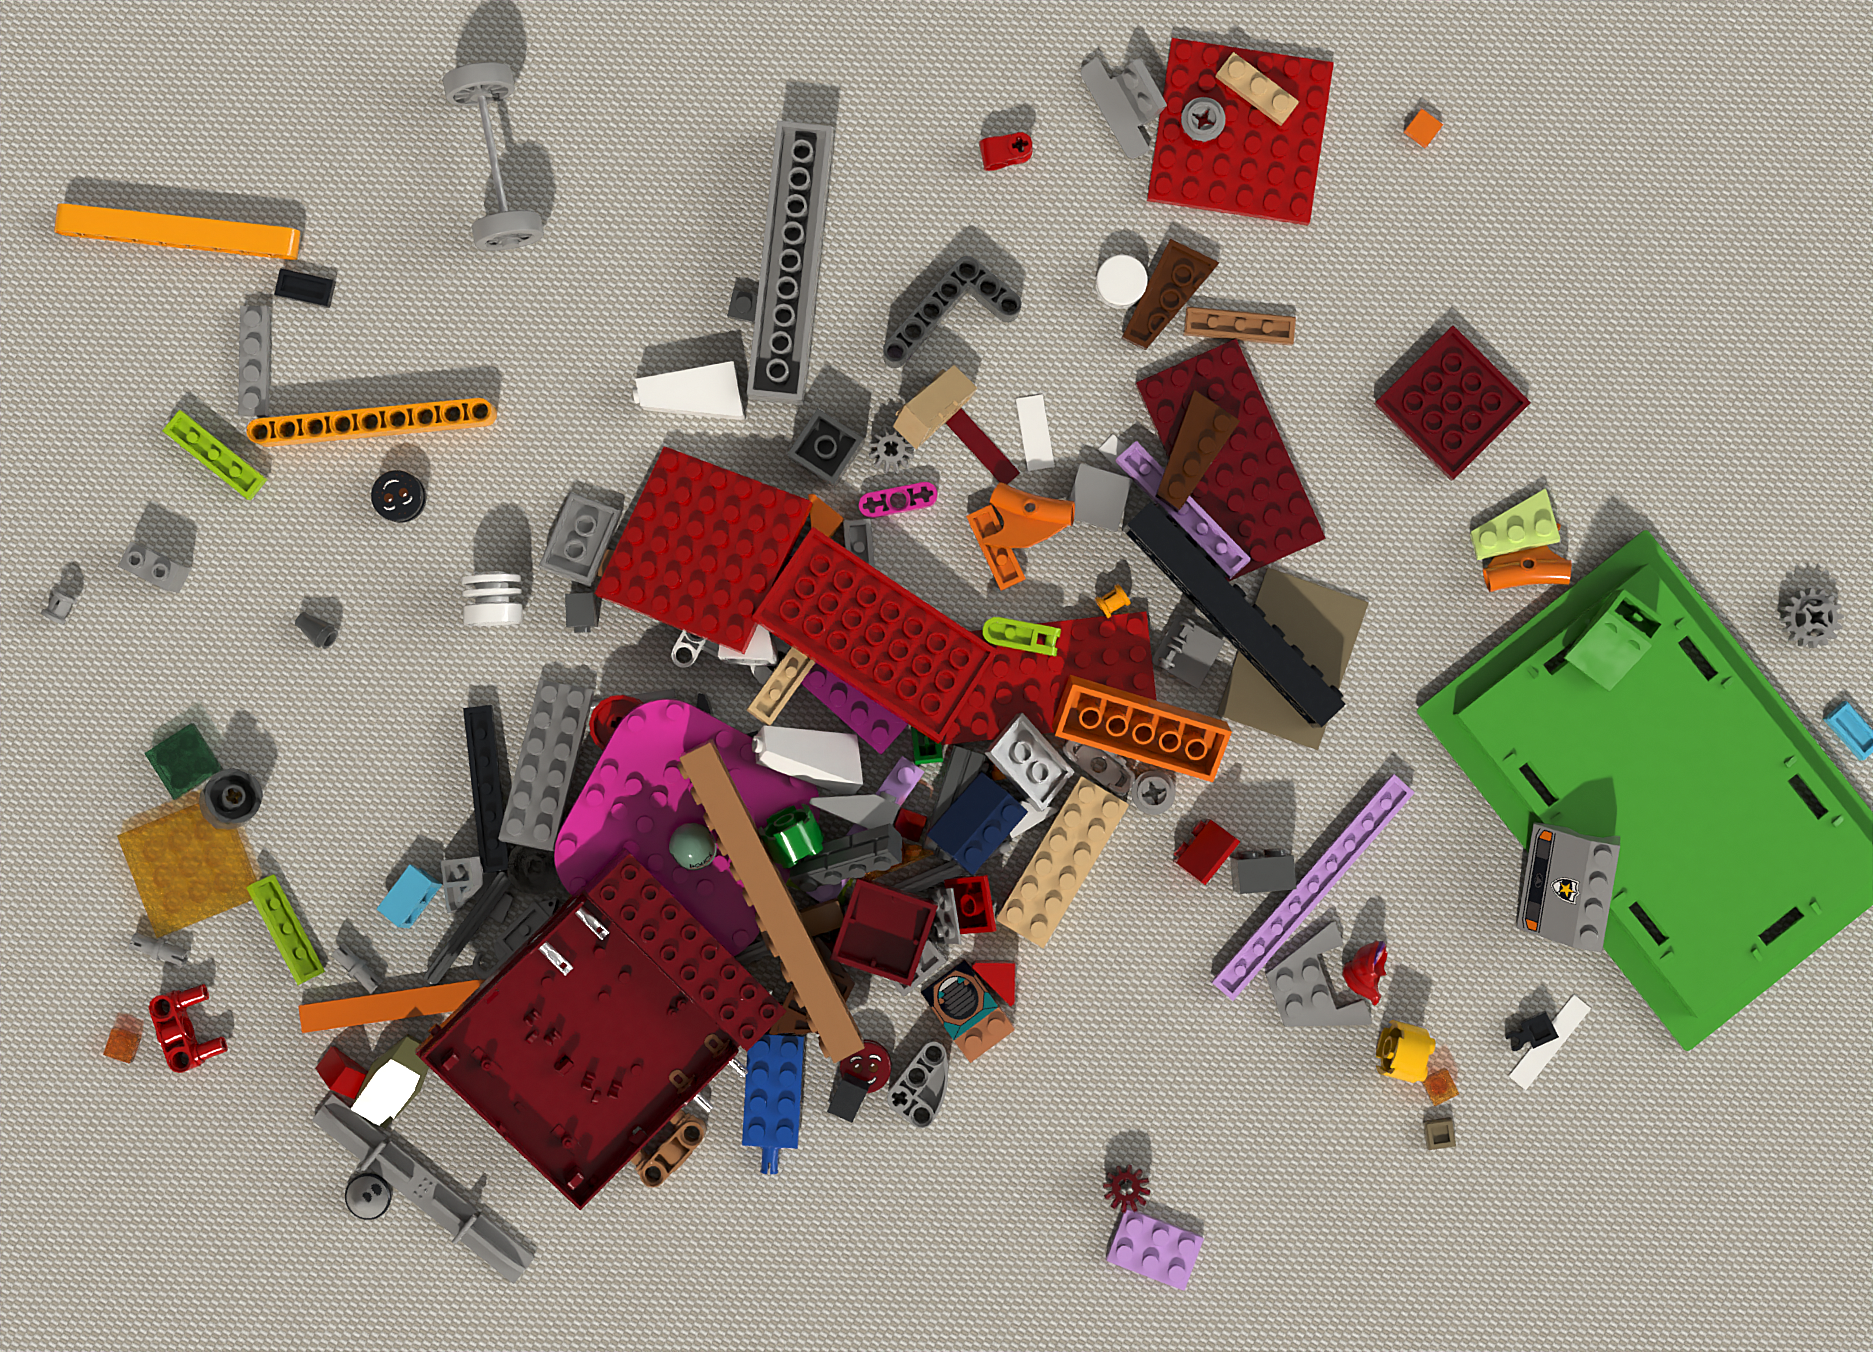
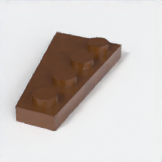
(1169, 289)
(1199, 441)

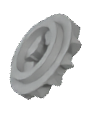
(1198, 107)
(1164, 799)

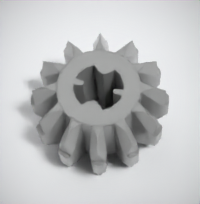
(881, 451)

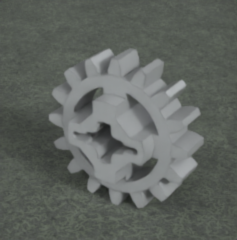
(1799, 618)

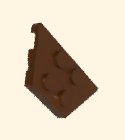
(795, 1018)

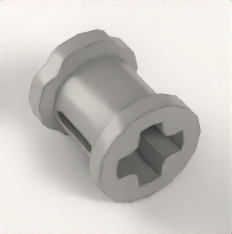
(59, 606)

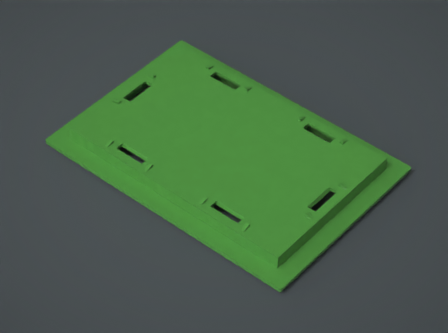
(1684, 777)

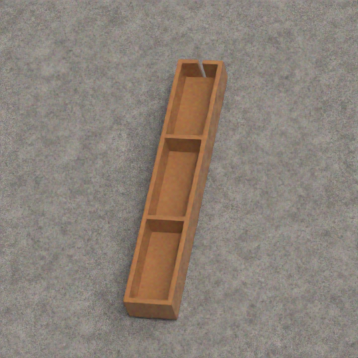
(772, 900)

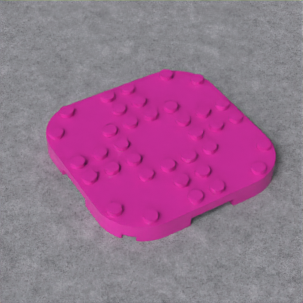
(641, 799)

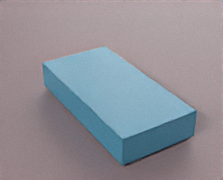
(1851, 730)

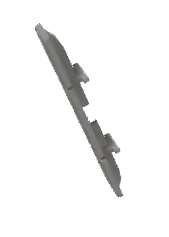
(423, 1188)

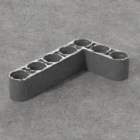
(944, 305)

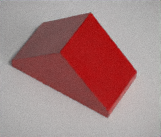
(999, 975)
(341, 1073)

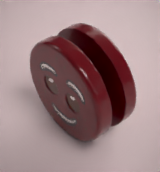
(869, 1064)

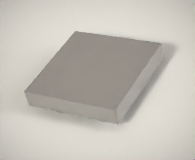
(1099, 497)

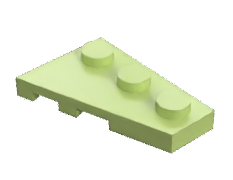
(1517, 529)

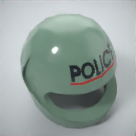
(693, 846)

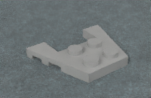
(1302, 988)

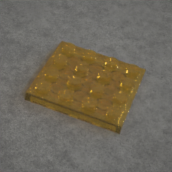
(186, 869)

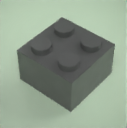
(826, 448)
(1263, 872)

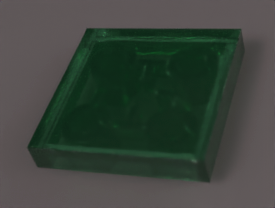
(183, 761)

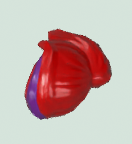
(1366, 969)

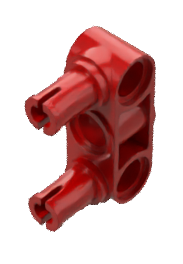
(177, 1032)

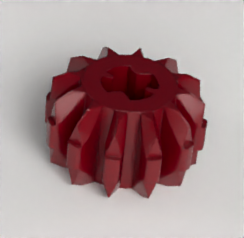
(1116, 1191)

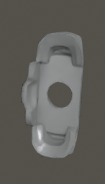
(1115, 777)

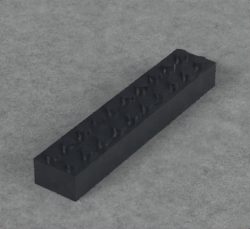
(1233, 615)

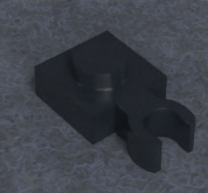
(1536, 1029)

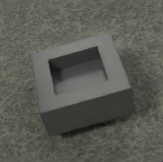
(743, 306)

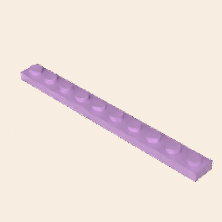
(1312, 887)

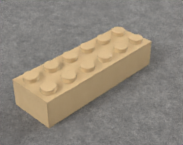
(1061, 861)

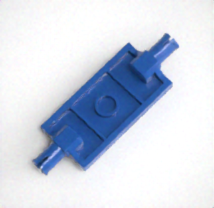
(773, 1096)

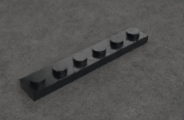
(486, 787)

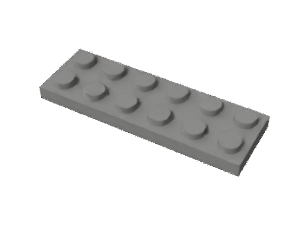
(546, 765)

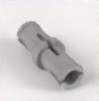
(159, 949)
(357, 968)

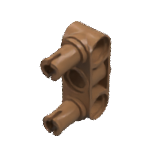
(672, 1151)

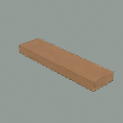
(1239, 326)

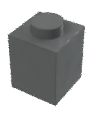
(581, 612)

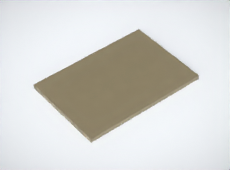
(1321, 626)

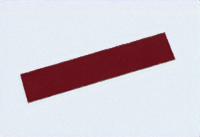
(982, 447)

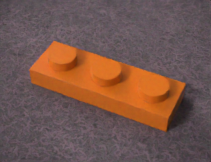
(999, 559)

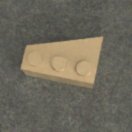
(933, 406)

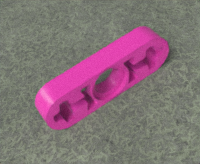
(920, 504)

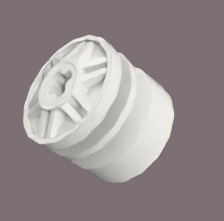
(492, 599)

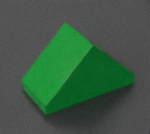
(925, 749)

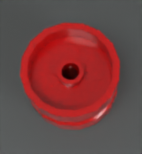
(607, 716)

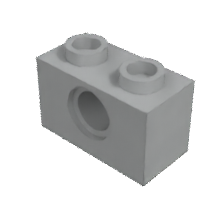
(154, 567)

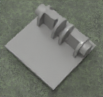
(1187, 651)
(945, 924)

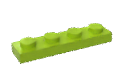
(215, 455)
(285, 929)

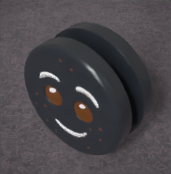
(398, 496)

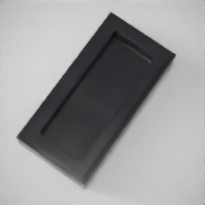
(304, 288)
(848, 1097)

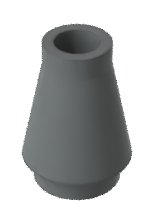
(318, 631)

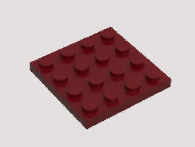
(1452, 403)

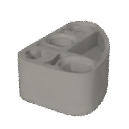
(923, 1093)

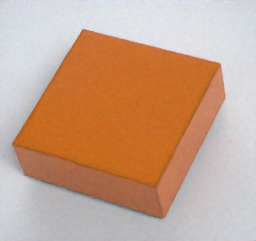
(1423, 128)

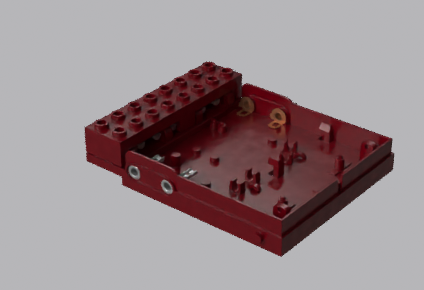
(634, 1003)

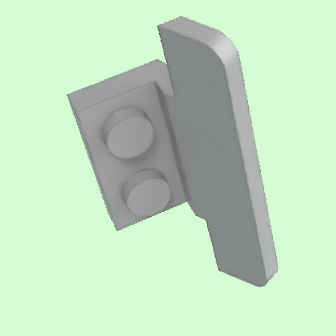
(1125, 102)

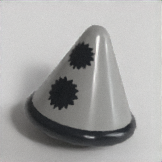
(368, 1196)

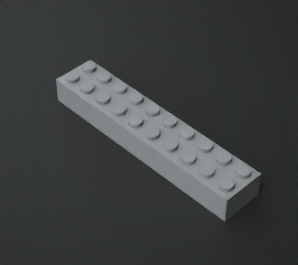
(790, 262)

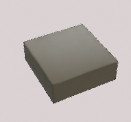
(1439, 1133)

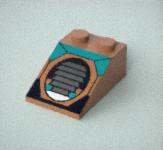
(968, 1011)

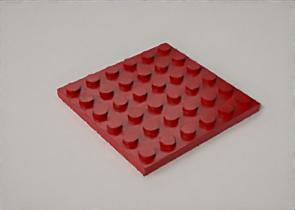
(1253, 162)
(703, 549)

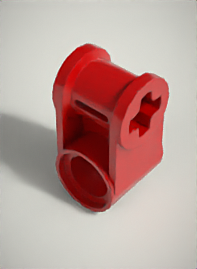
(1002, 151)

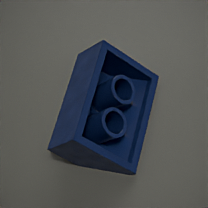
(976, 823)

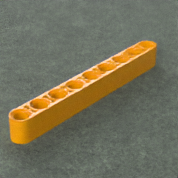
(177, 231)
(358, 422)

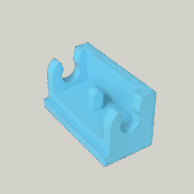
(409, 897)

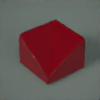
(910, 824)

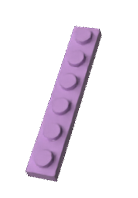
(1191, 516)
(898, 784)

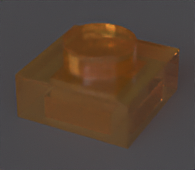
(122, 1045)
(1440, 1087)

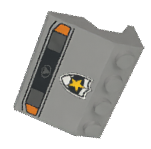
(1568, 886)

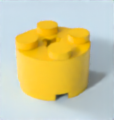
(1404, 1051)

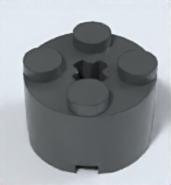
(231, 783)

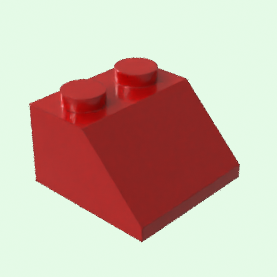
(1205, 850)
(973, 903)

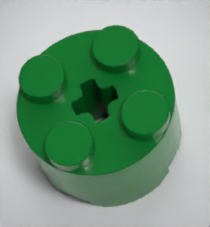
(792, 835)

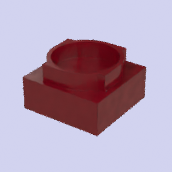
(884, 931)

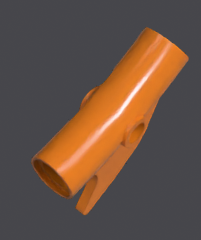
(1024, 527)
(1527, 568)

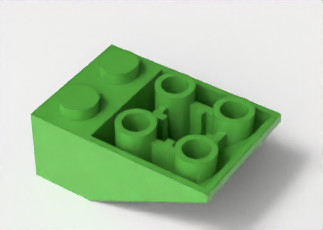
(1615, 639)

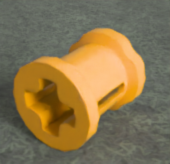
(1112, 600)

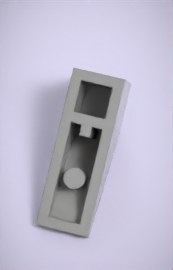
(862, 809)

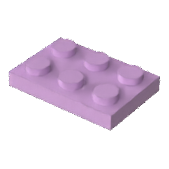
(1154, 1248)

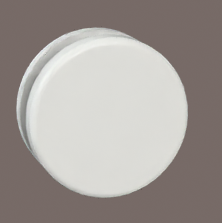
(1121, 281)

